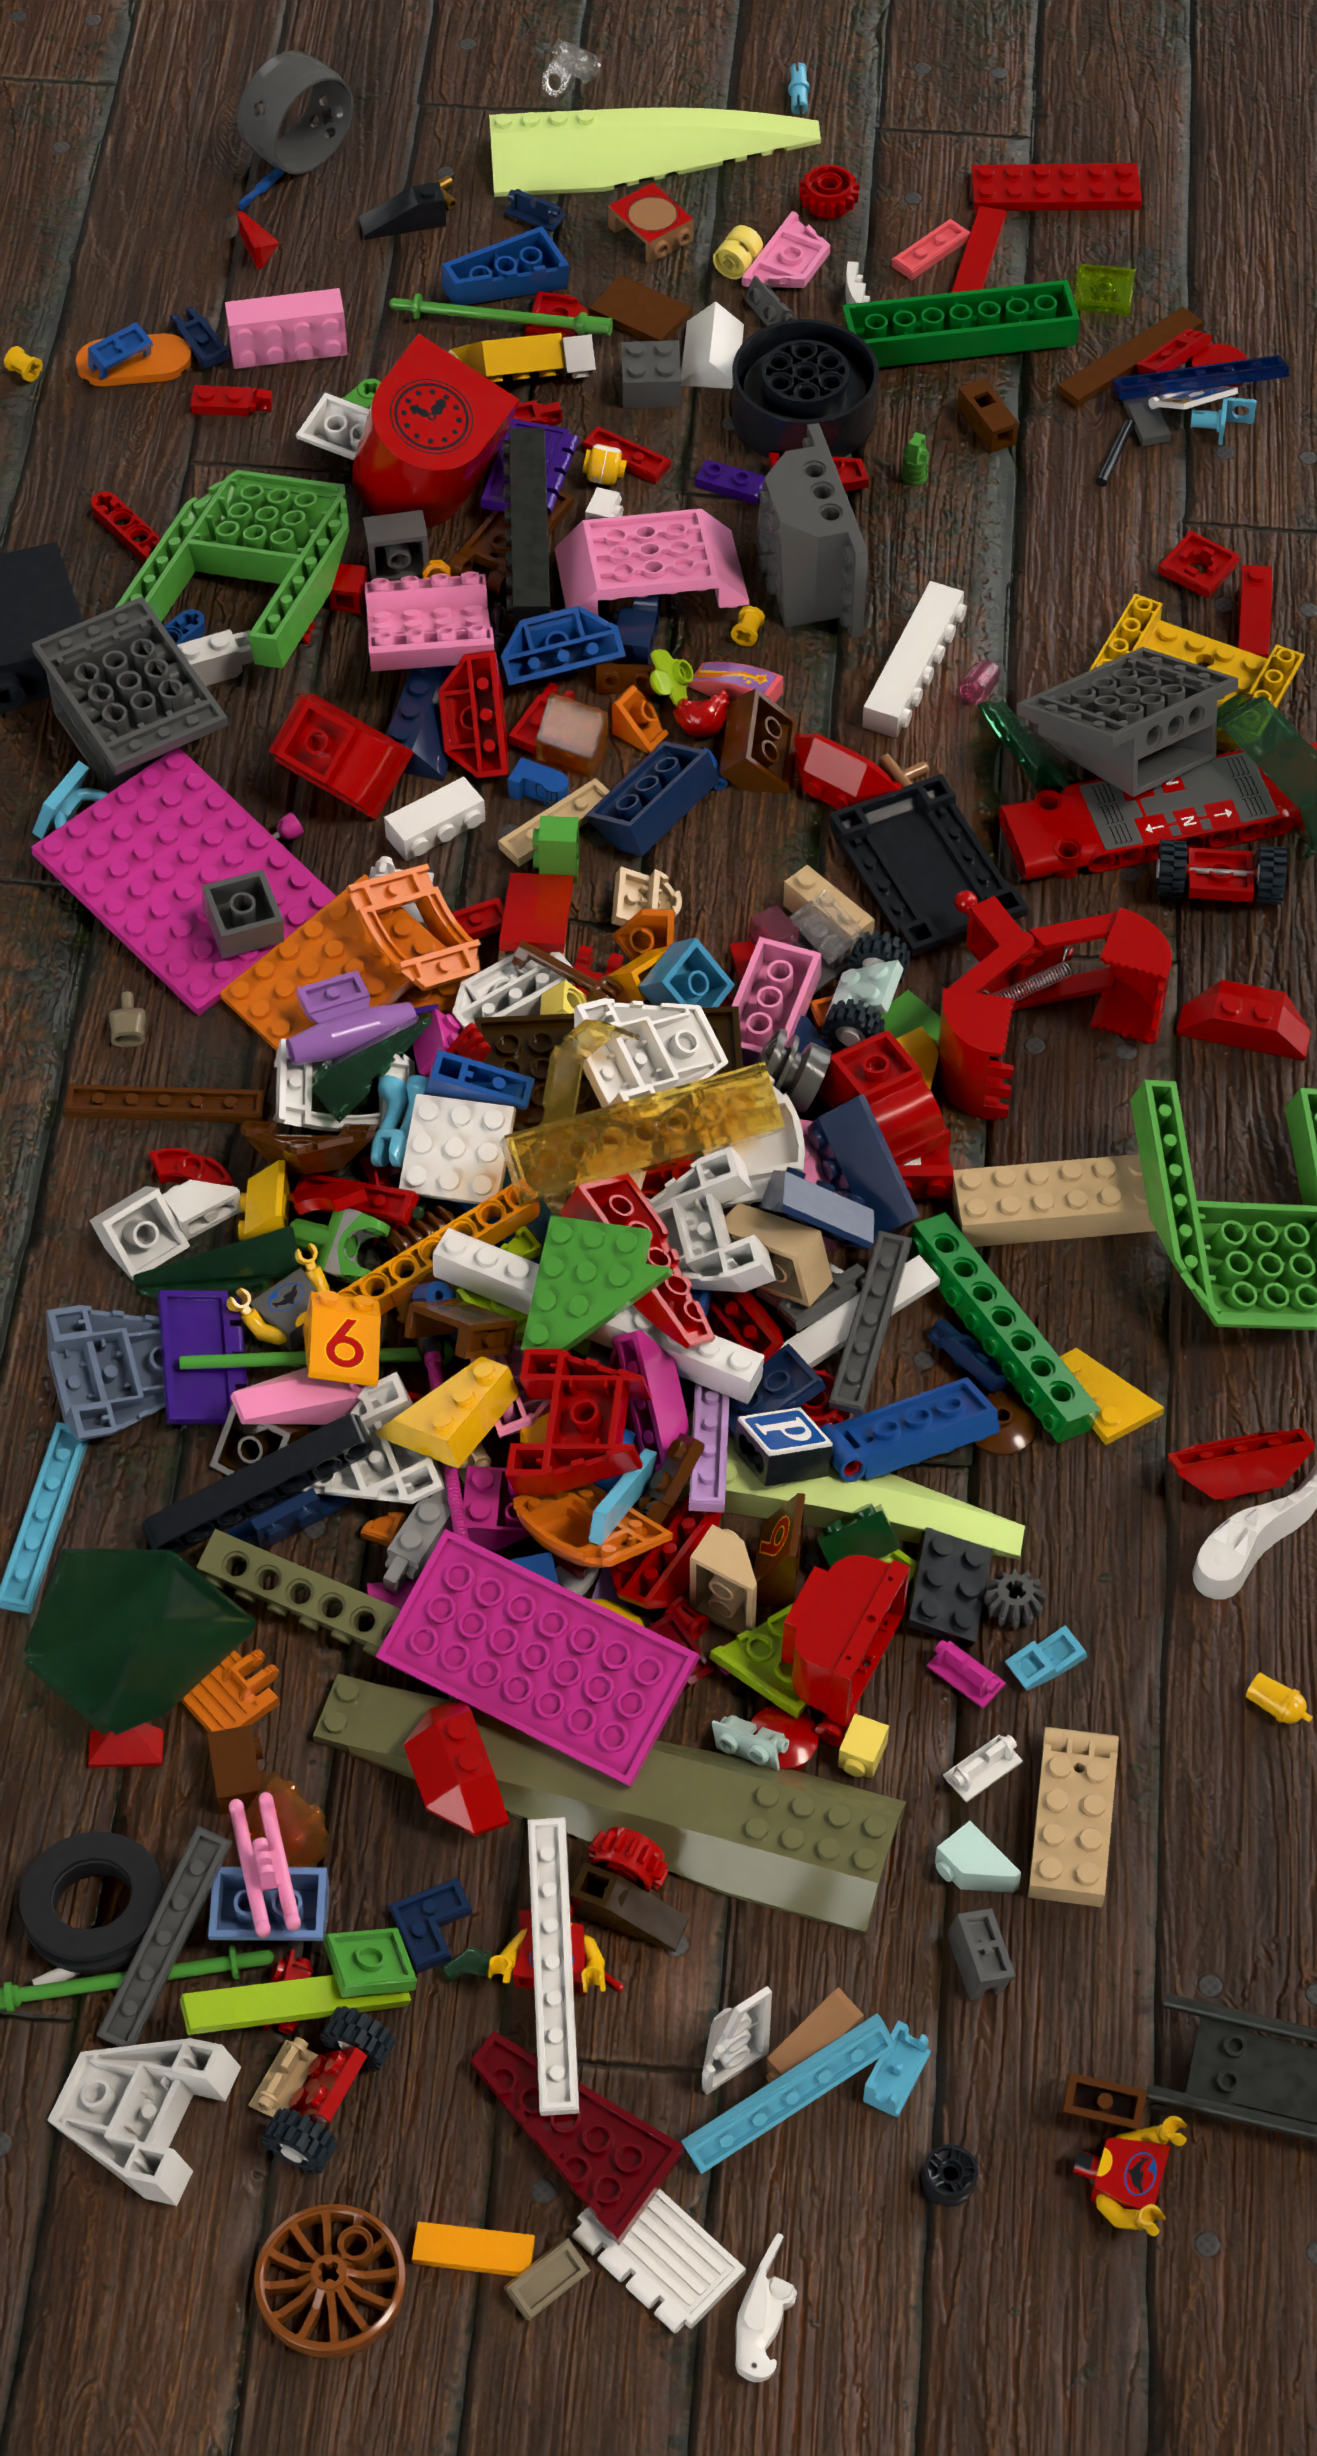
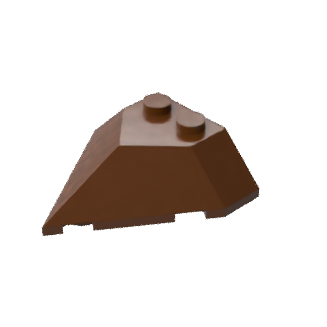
(308, 1152)

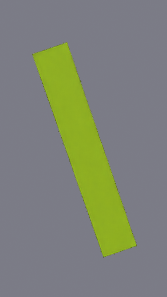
(276, 2004)

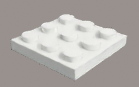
(456, 1149)

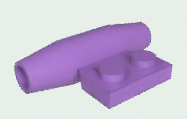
(341, 1018)

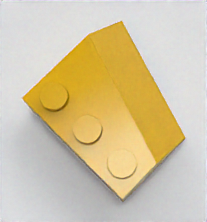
(455, 1414)

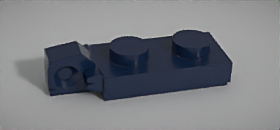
(969, 1355)

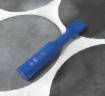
(261, 187)

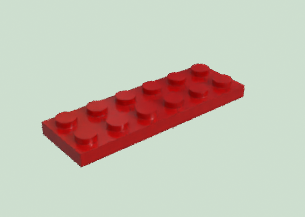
(1056, 186)

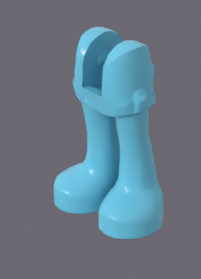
(389, 1141)

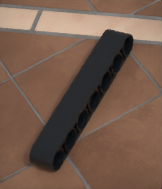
(258, 1485)

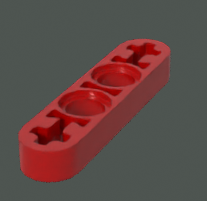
(125, 533)

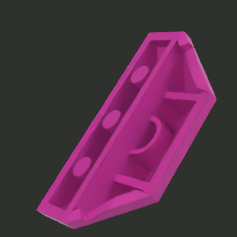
(664, 1416)

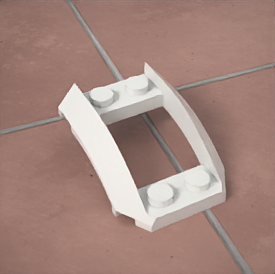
(295, 1094)

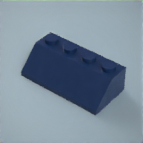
(419, 723)
(654, 797)
(862, 1164)

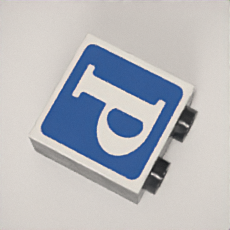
(783, 1446)

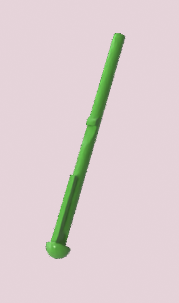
(295, 1359)

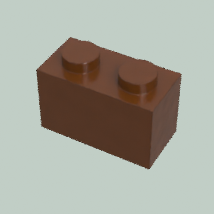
(235, 1765)
(1103, 2101)

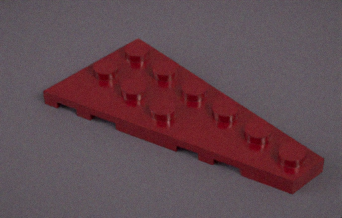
(600, 2152)

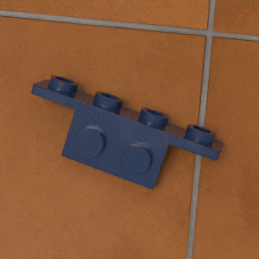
(287, 1518)

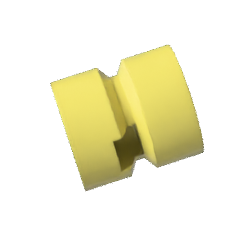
(737, 252)

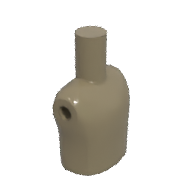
(127, 1023)

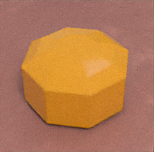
(435, 567)

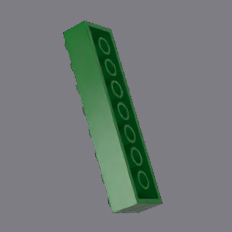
(966, 323)

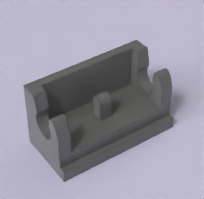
(980, 1953)

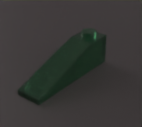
(348, 1077)

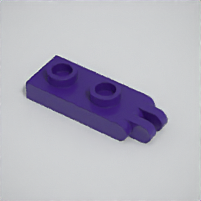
(730, 481)

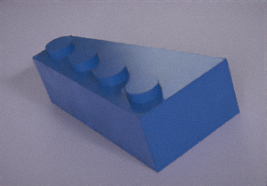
(506, 270)

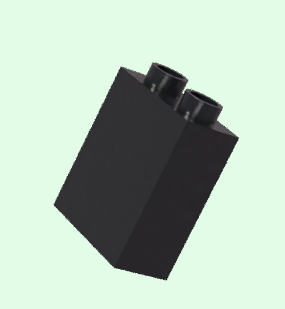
(33, 605)

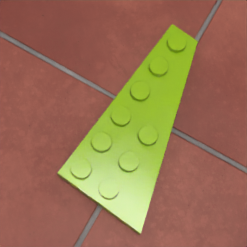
(757, 1655)

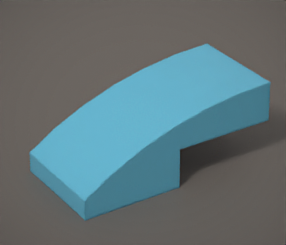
(1046, 1660)

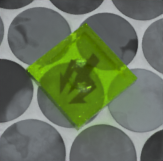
(1104, 289)

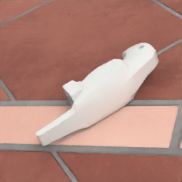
(761, 2319)

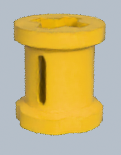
(22, 363)
(746, 630)

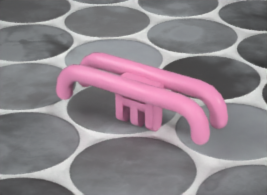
(265, 1866)

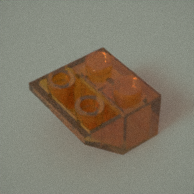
(573, 736)
(299, 1823)

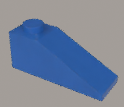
(476, 1081)

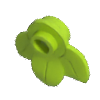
(670, 675)

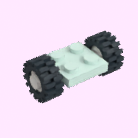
(865, 990)

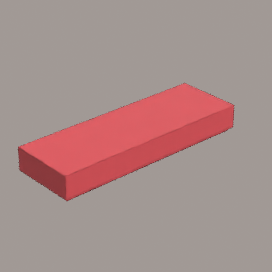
(930, 249)

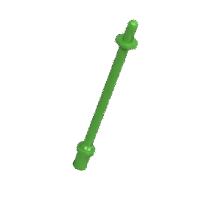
(581, 323)
(13, 1995)

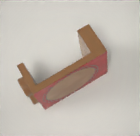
(654, 220)

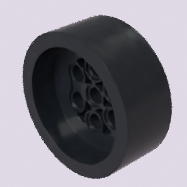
(801, 377)

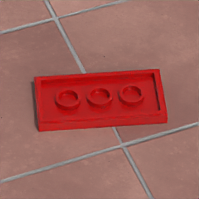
(536, 911)

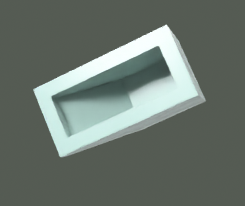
(975, 1862)

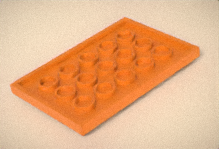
(320, 949)

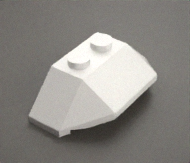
(505, 990)

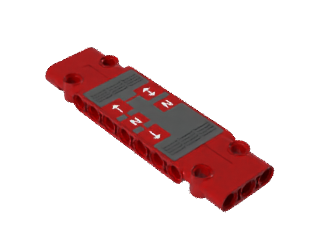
(1109, 830)

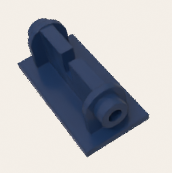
(535, 213)

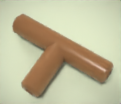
(903, 776)

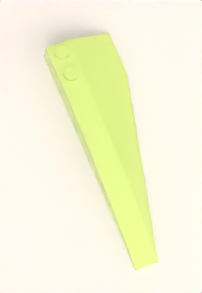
(904, 1502)

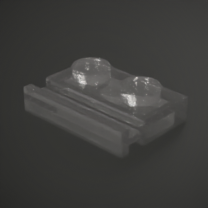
(827, 926)

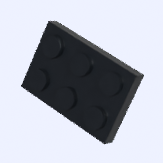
(948, 1587)

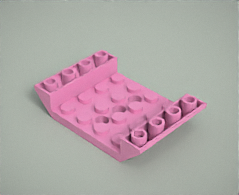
(616, 561)
(427, 620)

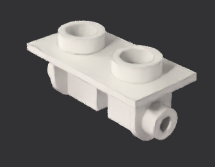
(983, 1767)

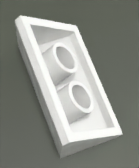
(710, 348)
(334, 426)

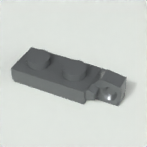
(843, 1288)

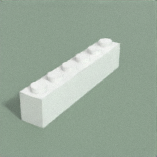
(914, 660)

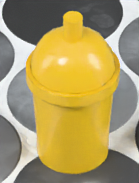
(1278, 1700)

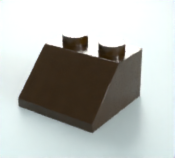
(247, 1443)

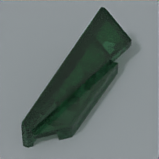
(1027, 749)
(227, 1268)

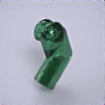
(469, 1961)

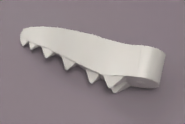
(1245, 1536)

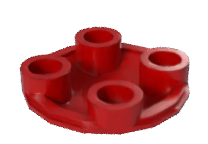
(799, 1731)

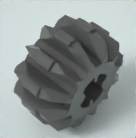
(1005, 1588)

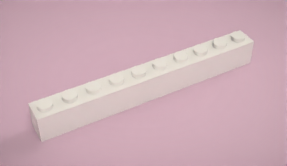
(512, 1281)

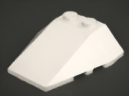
(672, 1049)

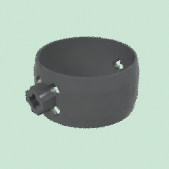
(278, 86)

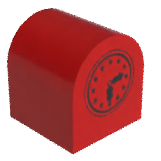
(430, 435)

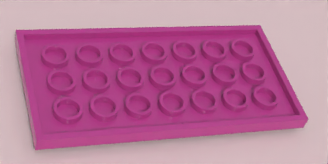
(538, 1657)

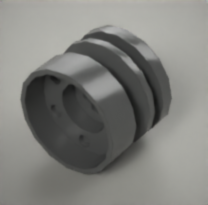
(795, 1071)

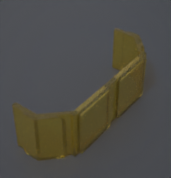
(565, 1076)

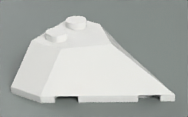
(389, 1470)

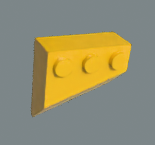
(514, 356)

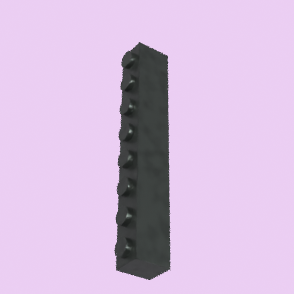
(528, 524)

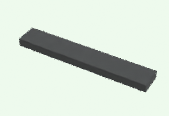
(870, 1323)
(164, 1938)

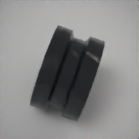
(957, 2162)

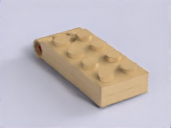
(1073, 1817)

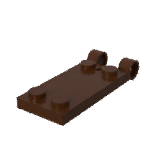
(490, 543)

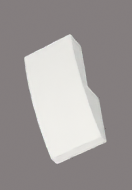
(854, 285)

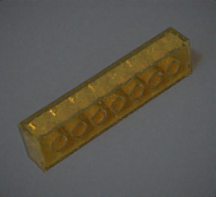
(642, 1133)

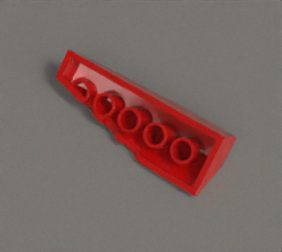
(670, 1304)

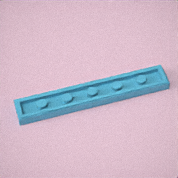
(42, 1520)
(789, 2093)

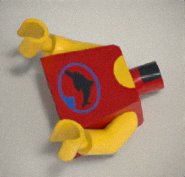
(518, 1956)
(1131, 2174)

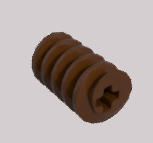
(417, 1230)

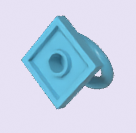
(65, 801)

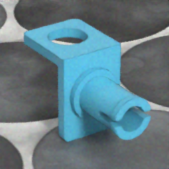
(1217, 420)

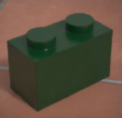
(864, 1534)

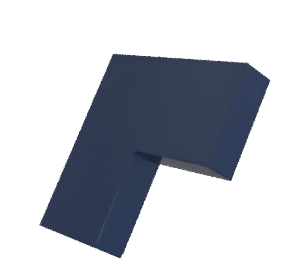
(422, 1915)

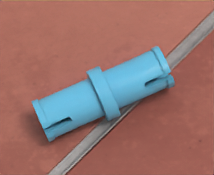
(798, 88)

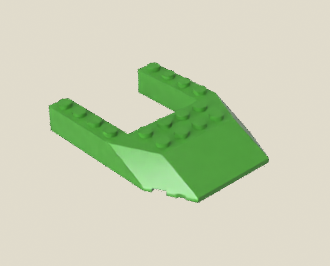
(257, 531)
(1238, 1259)

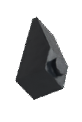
(409, 211)

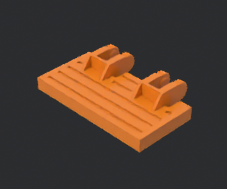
(227, 1699)

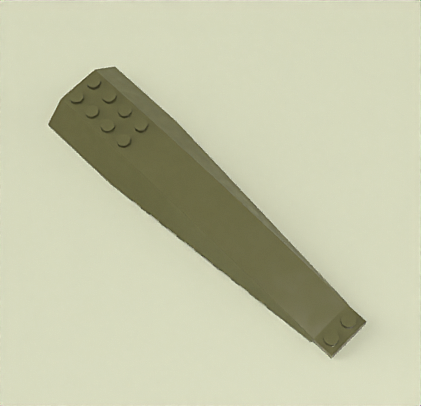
(715, 1816)

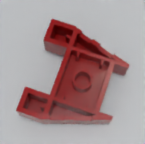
(582, 1426)

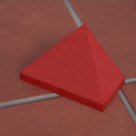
(256, 239)
(131, 1748)

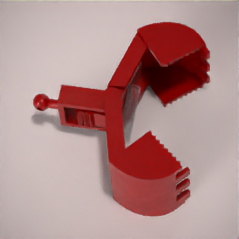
(982, 1001)

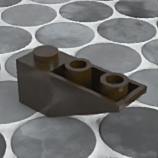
(626, 1908)

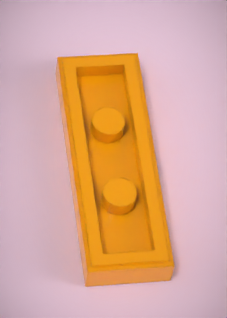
(472, 2249)

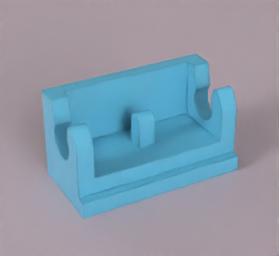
(897, 2071)

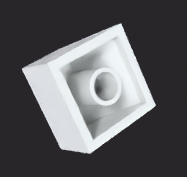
(140, 1231)

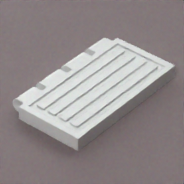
(668, 2260)

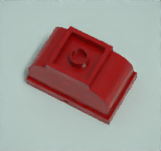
(340, 754)
(894, 1092)
(840, 1624)

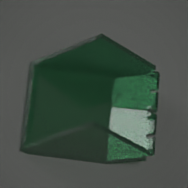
(130, 1633)

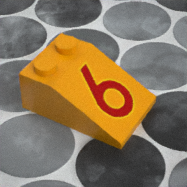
(342, 1338)

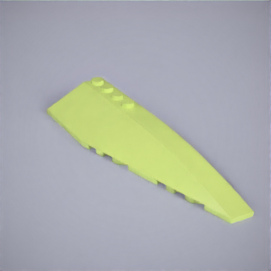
(617, 146)

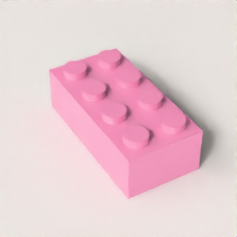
(286, 328)
(774, 993)

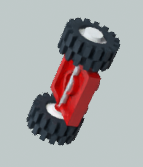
(1221, 873)
(298, 2132)

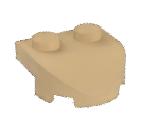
(641, 891)

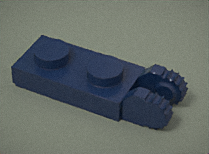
(200, 337)

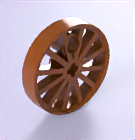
(347, 2283)

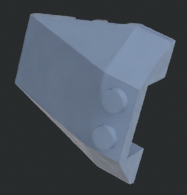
(104, 1368)

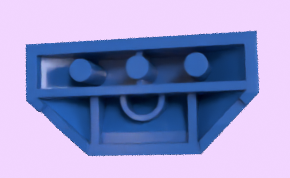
(559, 645)

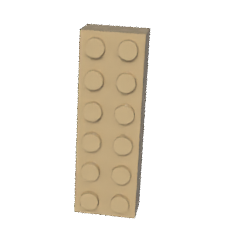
(1051, 1200)

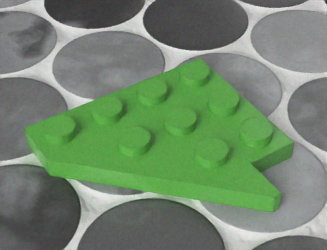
(587, 1279)

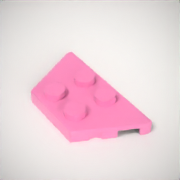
(789, 256)

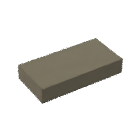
(546, 2279)

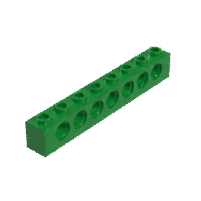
(1004, 1329)

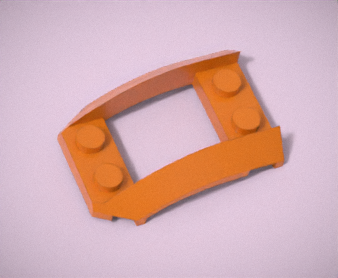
(403, 888)

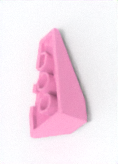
(295, 1400)

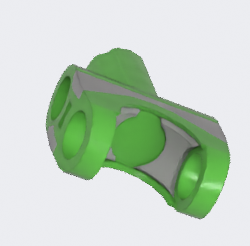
(339, 1242)

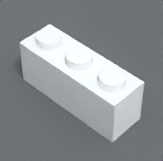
(435, 819)

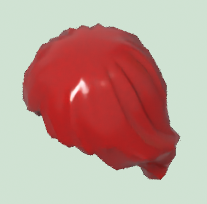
(702, 718)

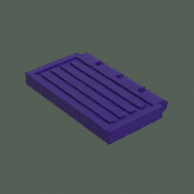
(558, 451)
(199, 1326)

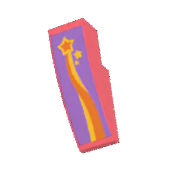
(736, 680)

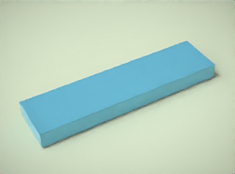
(621, 1498)

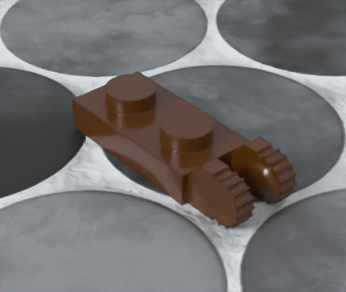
(671, 1478)

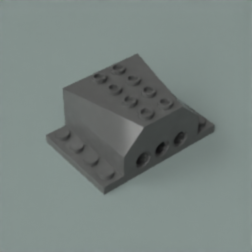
(811, 539)
(125, 691)
(1134, 718)

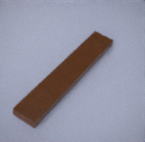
(1123, 359)
(164, 1103)

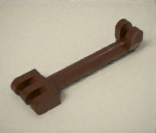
(597, 990)

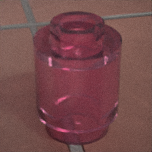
(979, 681)

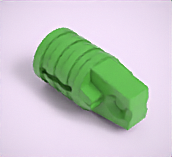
(915, 461)

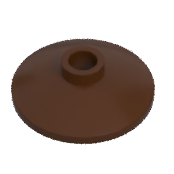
(1015, 1432)

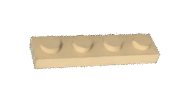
(518, 843)

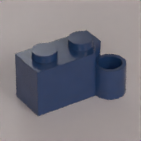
(638, 629)

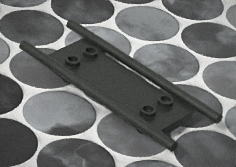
(1245, 2073)

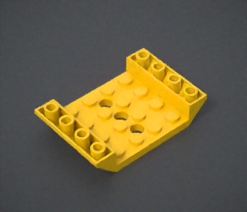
(1256, 675)

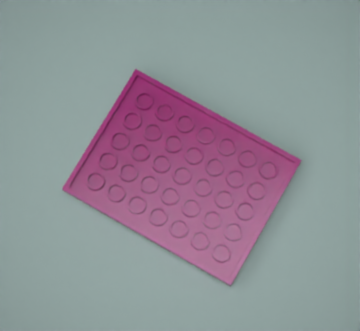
(142, 867)

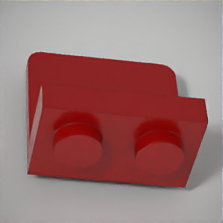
(932, 1178)

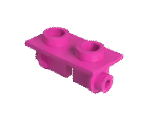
(965, 1673)

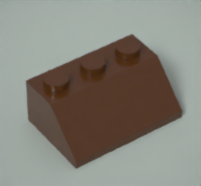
(758, 744)

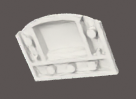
(771, 1152)

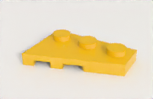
(1120, 1403)

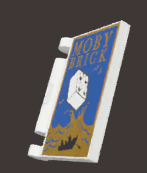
(1191, 398)

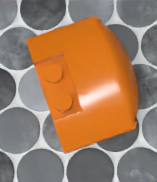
(564, 1522)

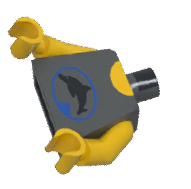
(281, 1311)

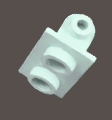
(737, 1738)

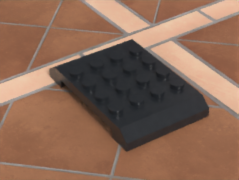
(914, 859)

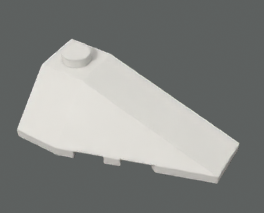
(737, 2040)

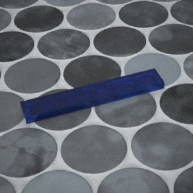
(1200, 377)

